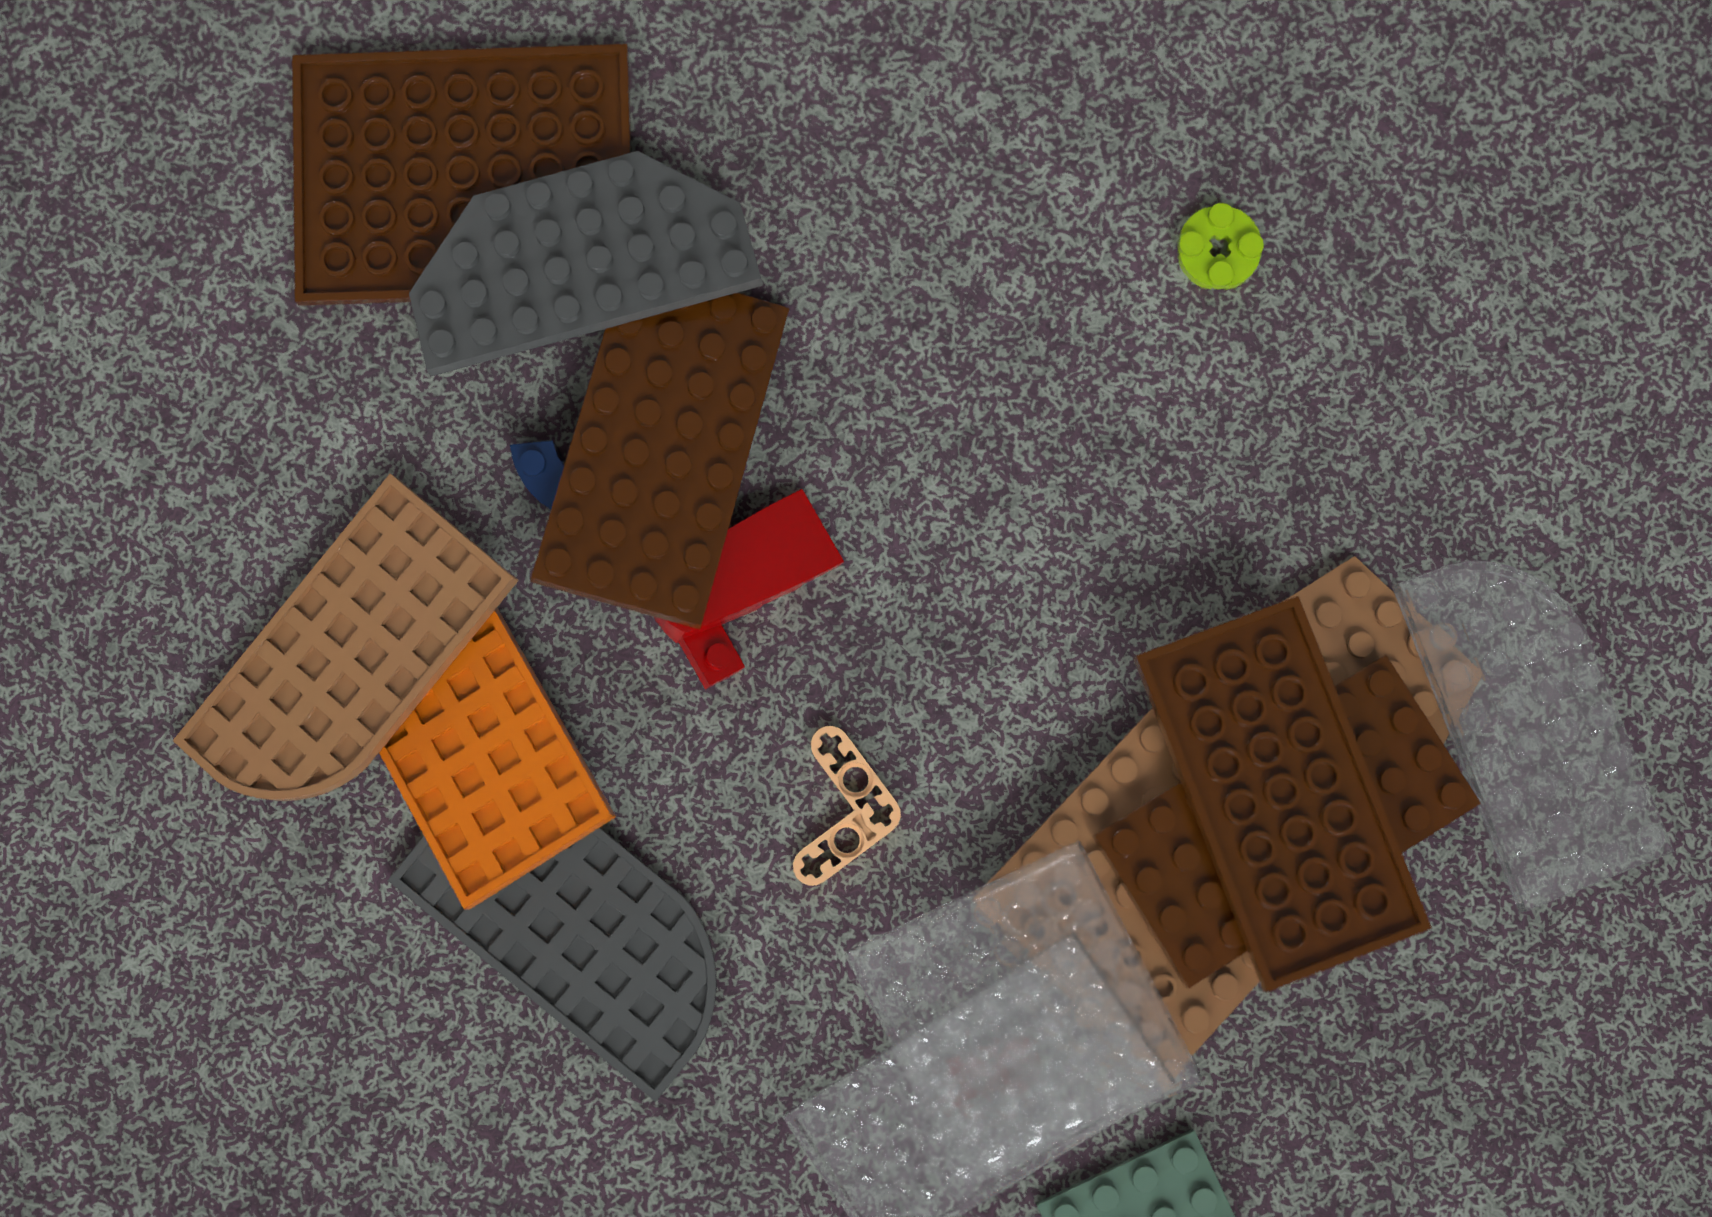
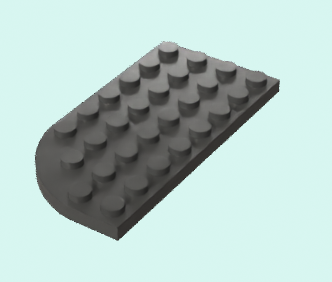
(593, 947)

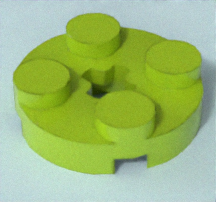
(1219, 271)

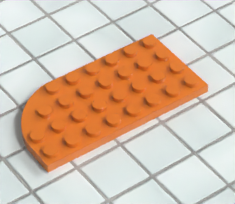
(492, 769)

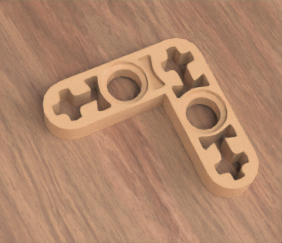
(857, 820)

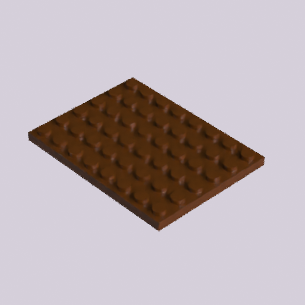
(408, 138)

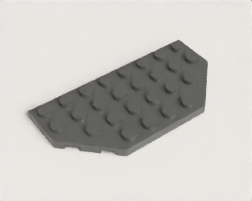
(577, 259)

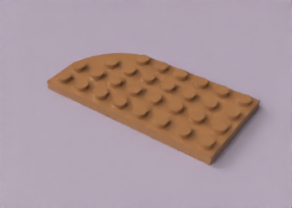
(347, 652)

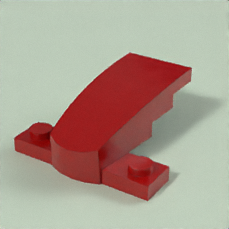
(758, 563)

